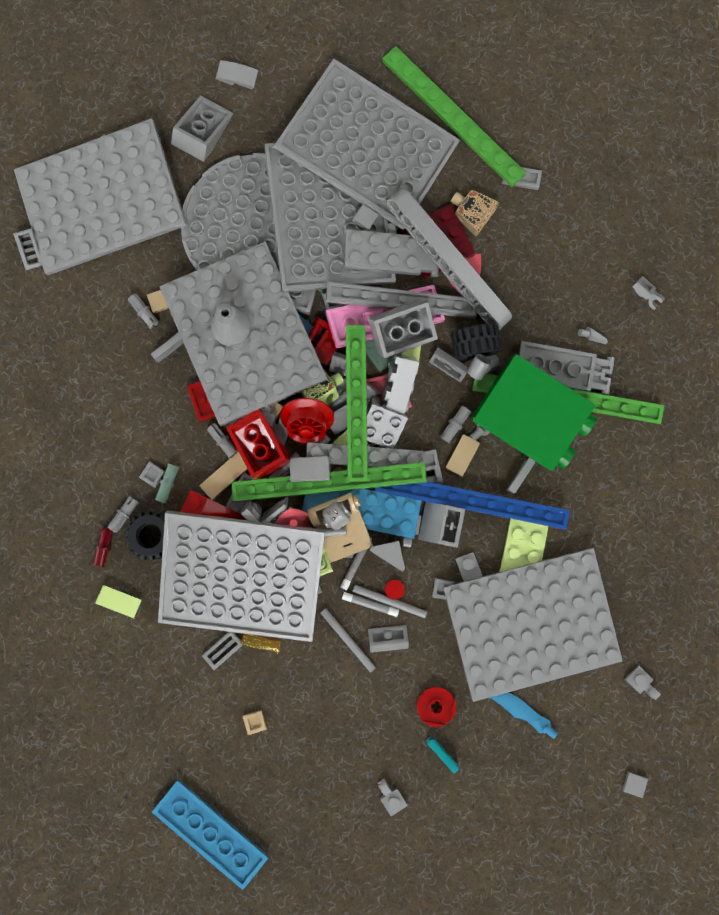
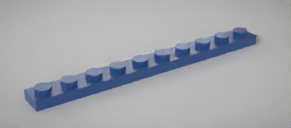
(482, 503)

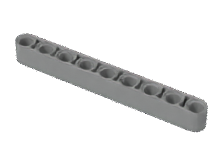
(448, 259)

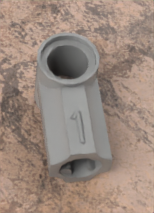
(482, 365)

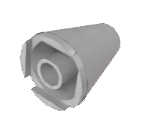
(230, 325)

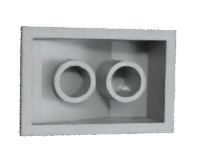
(200, 128)

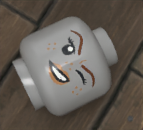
(336, 515)

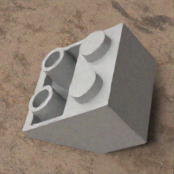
(441, 524)

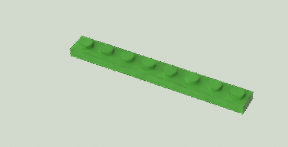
(356, 403)

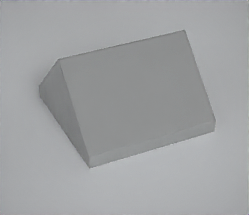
(390, 553)

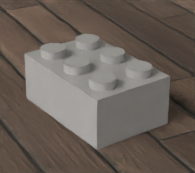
(402, 328)

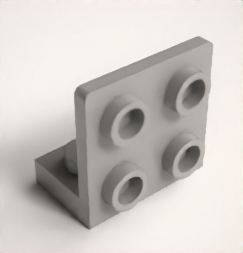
(383, 424)
(253, 511)

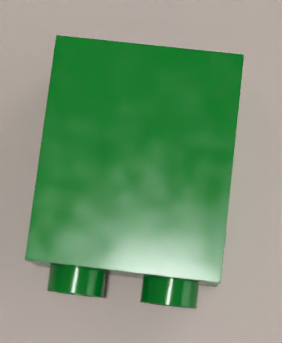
(534, 413)

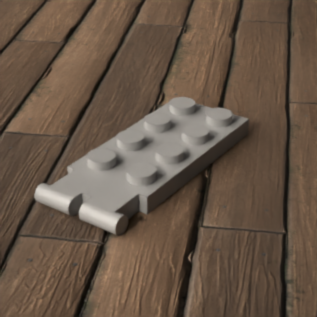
(386, 253)
(570, 367)

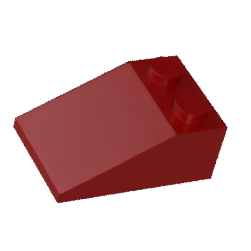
(258, 445)
(201, 505)

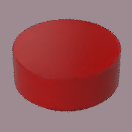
(394, 589)

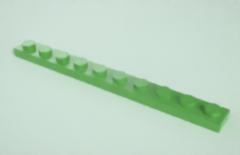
(454, 117)
(604, 403)
(283, 487)

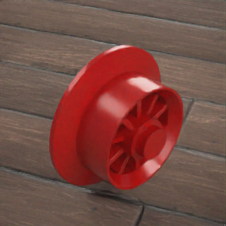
(307, 419)

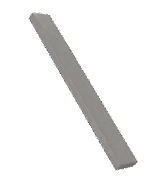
(393, 298)

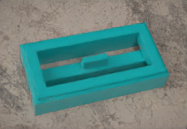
(442, 754)

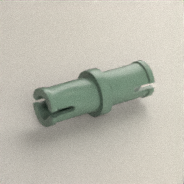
(166, 483)

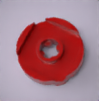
(427, 713)

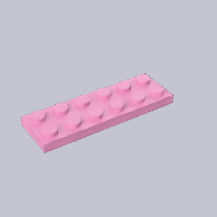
(358, 315)

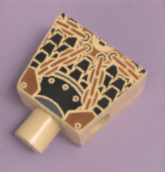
(474, 210)

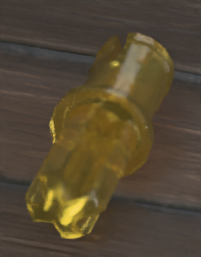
(261, 643)

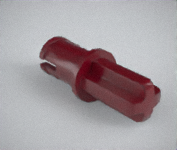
(102, 547)

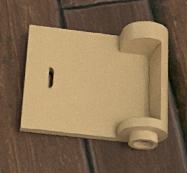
(357, 533)

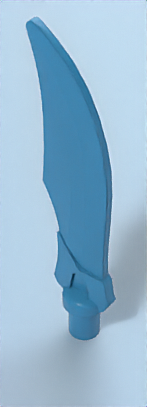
(521, 710)

